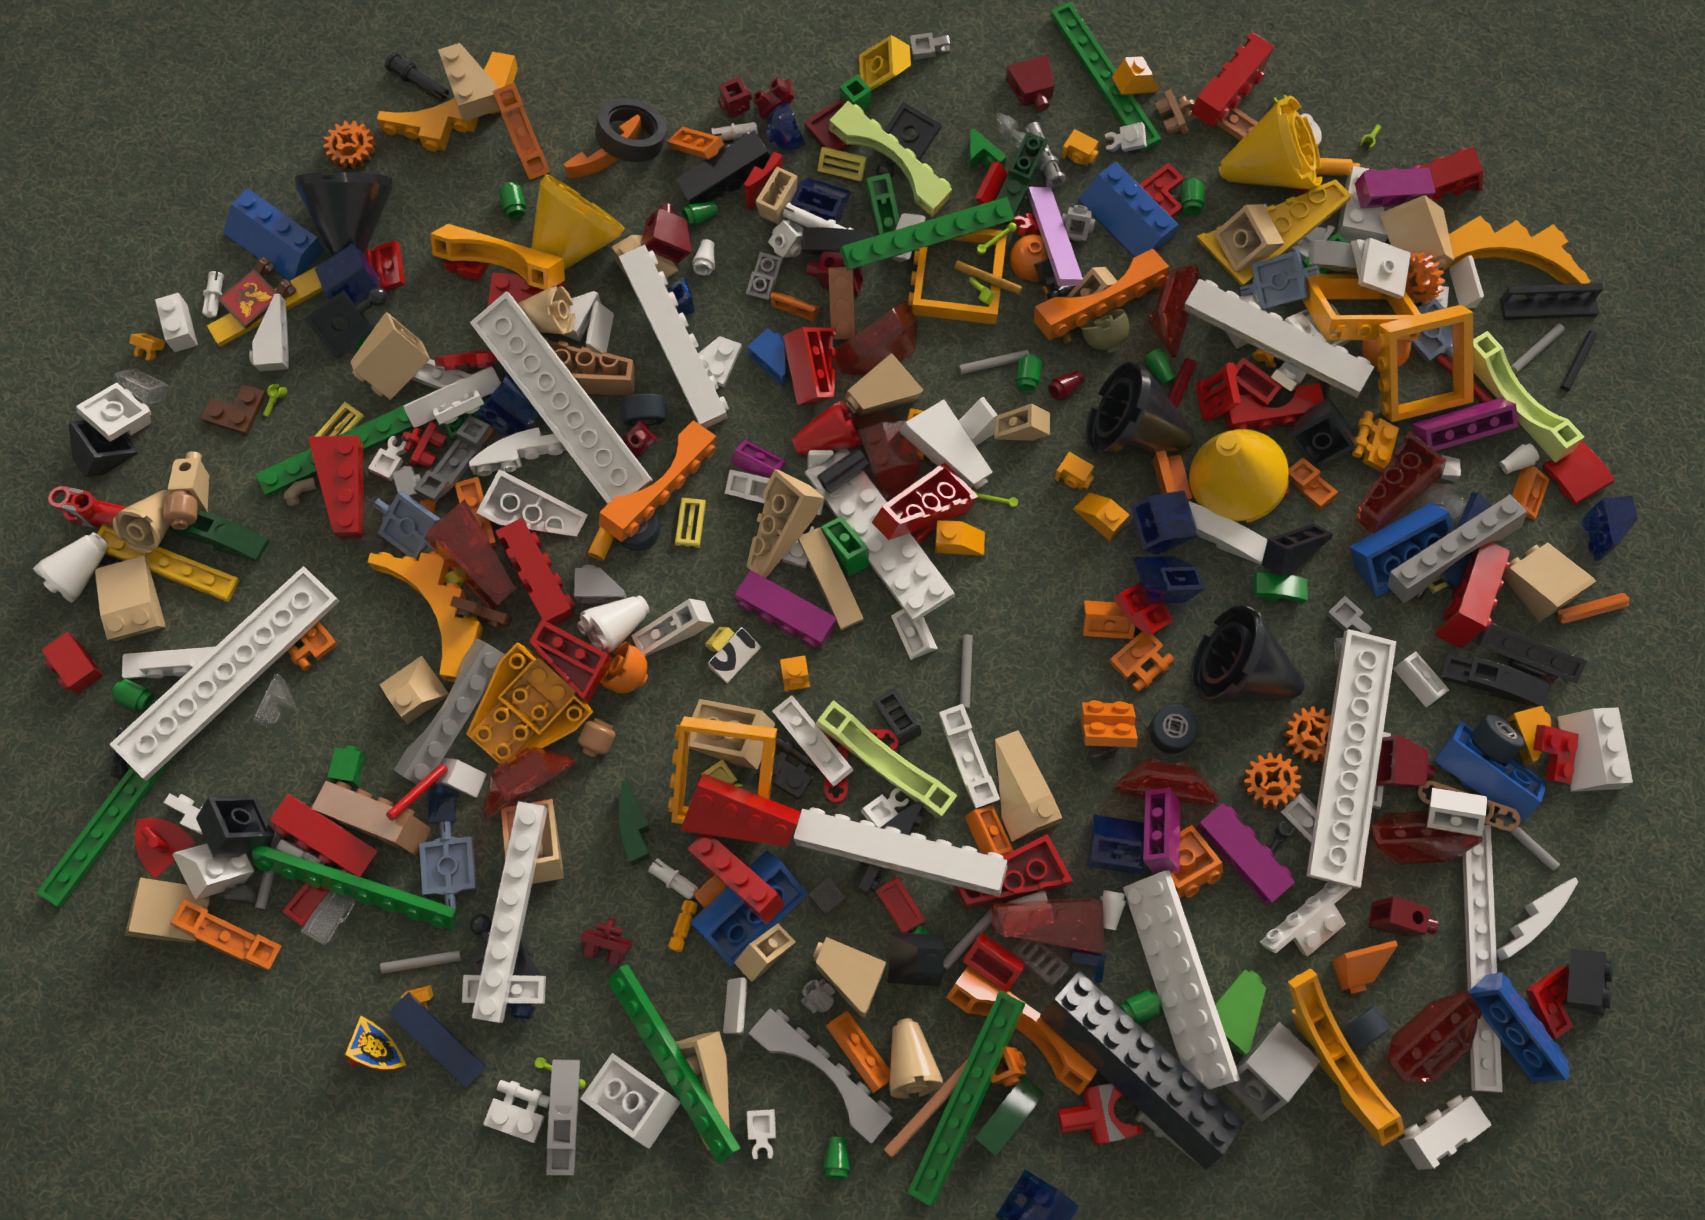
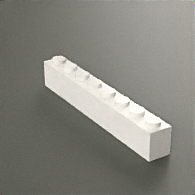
(673, 336)
(1278, 337)
(901, 851)
(510, 912)

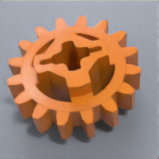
(349, 144)
(1423, 278)
(1308, 724)
(1280, 788)

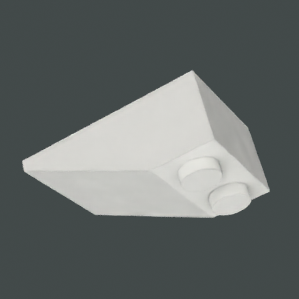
(630, 1101)

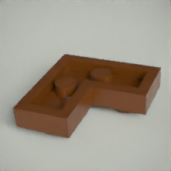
(236, 416)
(468, 609)

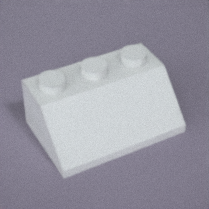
(1601, 750)

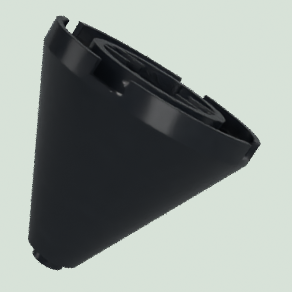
(344, 206)
(1135, 416)
(1243, 662)

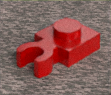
(1027, 224)
(467, 269)

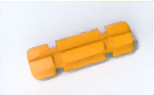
(682, 926)

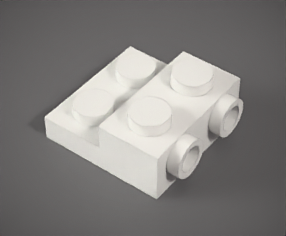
(115, 412)

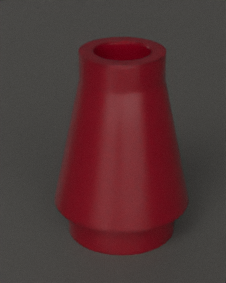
(1063, 386)

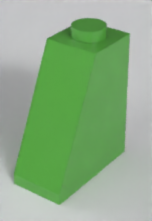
(1240, 1010)

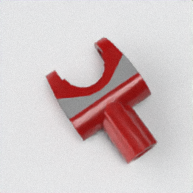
(84, 507)
(1097, 1116)

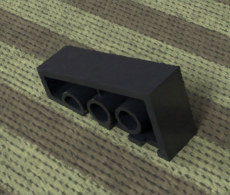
(724, 170)

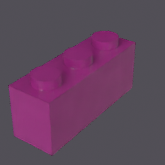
(1393, 186)
(1162, 830)

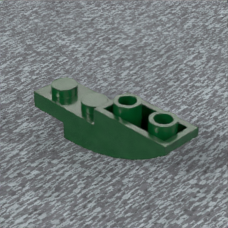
(1023, 171)
(224, 536)

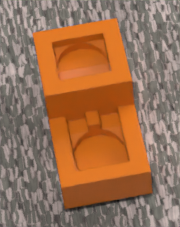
(1311, 485)

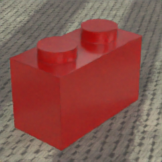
(1256, 383)
(71, 663)
(994, 962)

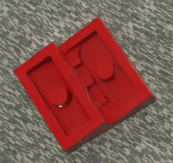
(759, 178)
(1579, 474)
(1140, 612)

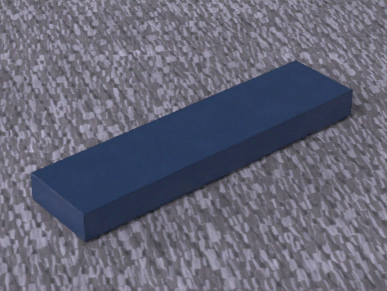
(1475, 506)
(437, 1039)

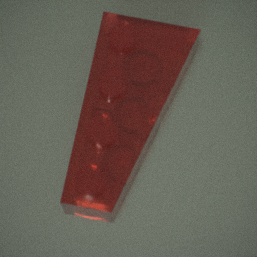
(1400, 483)
(470, 555)
(1059, 922)

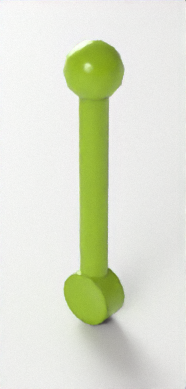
(981, 249)
(1013, 502)
(541, 1063)

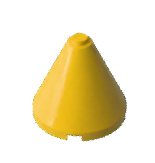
(1276, 151)
(570, 224)
(1239, 475)

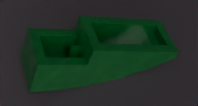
(632, 825)
(1008, 1116)

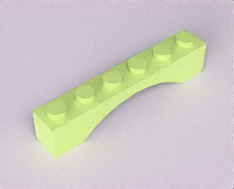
(857, 129)
(1552, 432)
(867, 747)

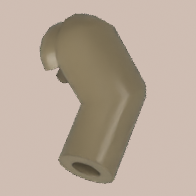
(297, 488)

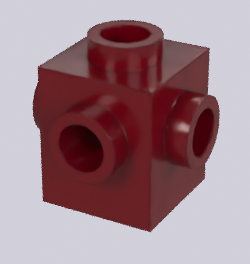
(734, 97)

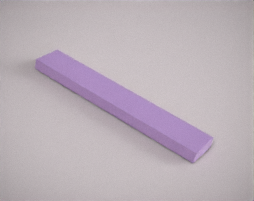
(1054, 236)

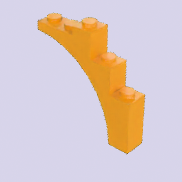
(436, 123)
(1514, 242)
(428, 579)
(1339, 1062)

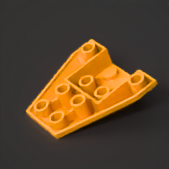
(525, 707)

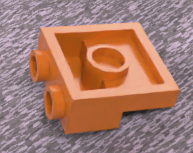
(1108, 724)
(1196, 865)

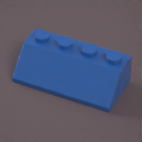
(1128, 211)
(272, 235)
(1397, 543)
(1500, 782)
(728, 921)
(1519, 1029)

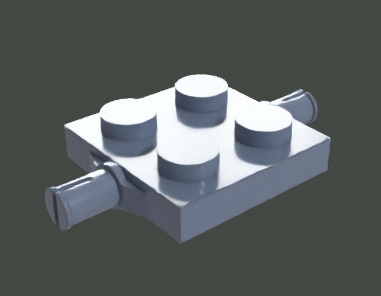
(1280, 280)
(1434, 341)
(406, 524)
(447, 865)

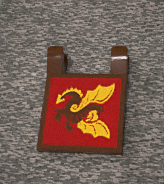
(252, 294)

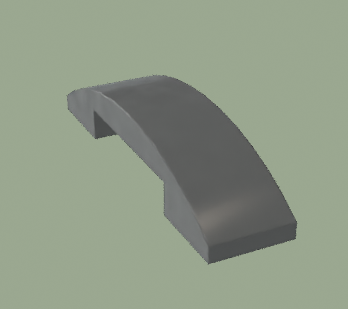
(456, 460)

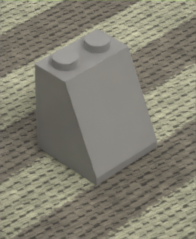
(1272, 1072)

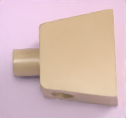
(773, 199)
(191, 477)

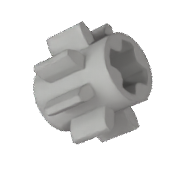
(818, 996)

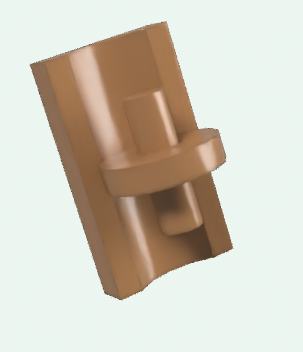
(1177, 122)

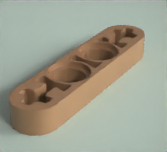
(1498, 822)

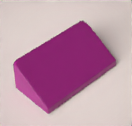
(756, 460)

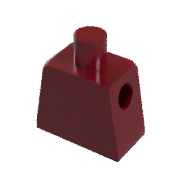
(1032, 81)
(667, 234)
(833, 260)
(1403, 764)
(1401, 917)

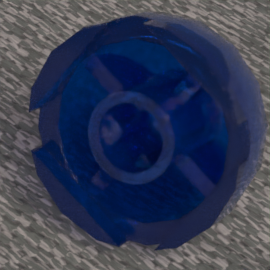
(784, 129)

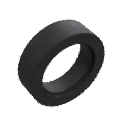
(626, 148)
(825, 239)

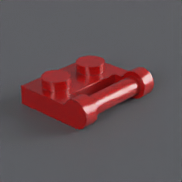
(1221, 398)

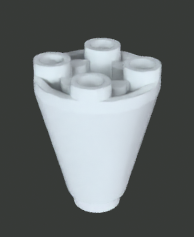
(72, 566)
(612, 622)

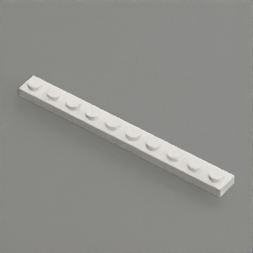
(1481, 957)

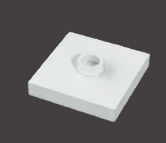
(1384, 268)

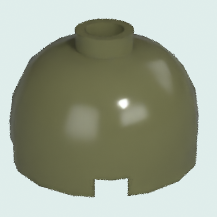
(1107, 331)

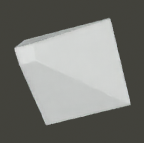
(818, 457)
(1452, 469)

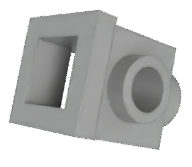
(406, 481)

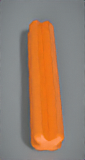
(1592, 608)

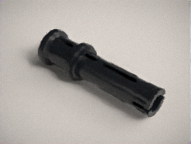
(409, 72)

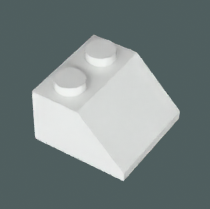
(209, 875)

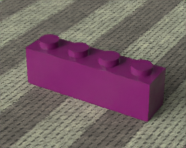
(1467, 424)
(785, 609)
(1245, 854)

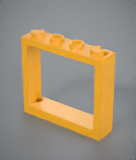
(955, 310)
(1351, 327)
(1462, 332)
(719, 728)

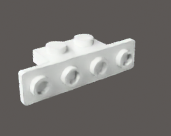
(454, 399)
(162, 663)
(1311, 923)

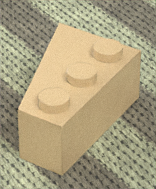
(468, 82)

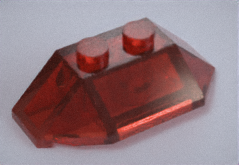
(1169, 315)
(889, 334)
(888, 452)
(522, 776)
(1183, 780)
(1410, 841)
(1435, 1038)

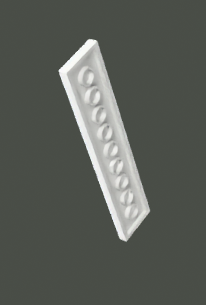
(560, 399)
(224, 673)
(1351, 759)

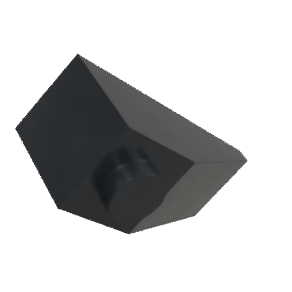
(1292, 549)

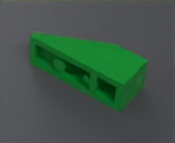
(882, 202)

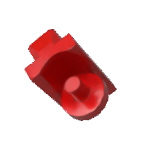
(430, 436)

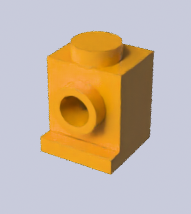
(1080, 148)
(1075, 472)
(794, 673)

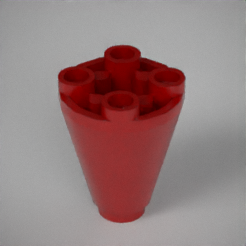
(829, 431)

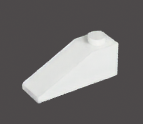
(271, 339)
(673, 627)

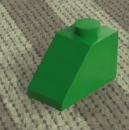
(846, 545)

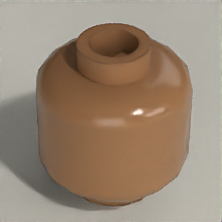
(180, 509)
(596, 737)

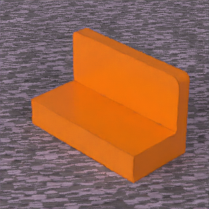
(1171, 473)
(1106, 620)

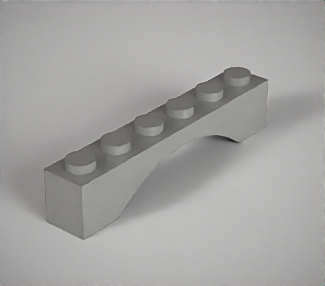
(1422, 569)
(437, 738)
(779, 1037)

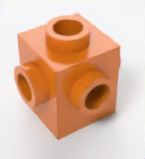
(1016, 1064)

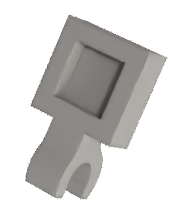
(925, 45)
(1347, 616)

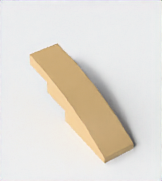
(830, 578)

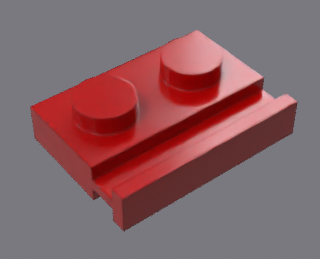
(387, 264)

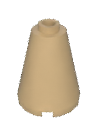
(550, 310)
(142, 523)
(912, 1062)

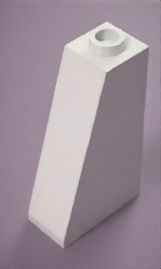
(943, 440)

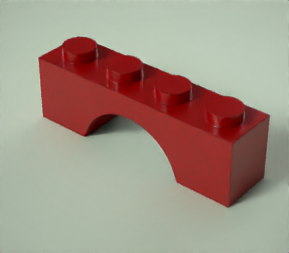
(1253, 415)
(737, 876)

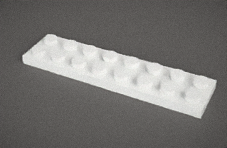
(897, 561)
(1180, 980)

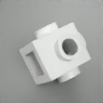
(787, 239)

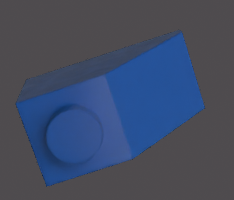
(769, 354)

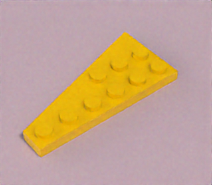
(1292, 220)

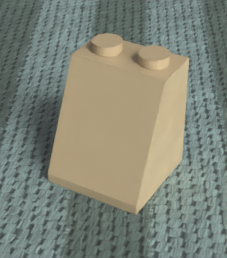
(1419, 228)
(389, 357)
(882, 388)
(1546, 580)
(154, 908)
(850, 973)

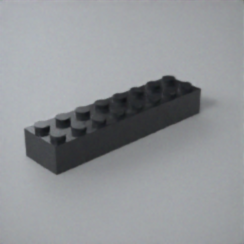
(1143, 1070)

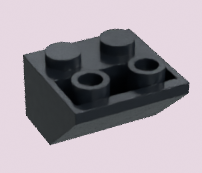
(1588, 981)

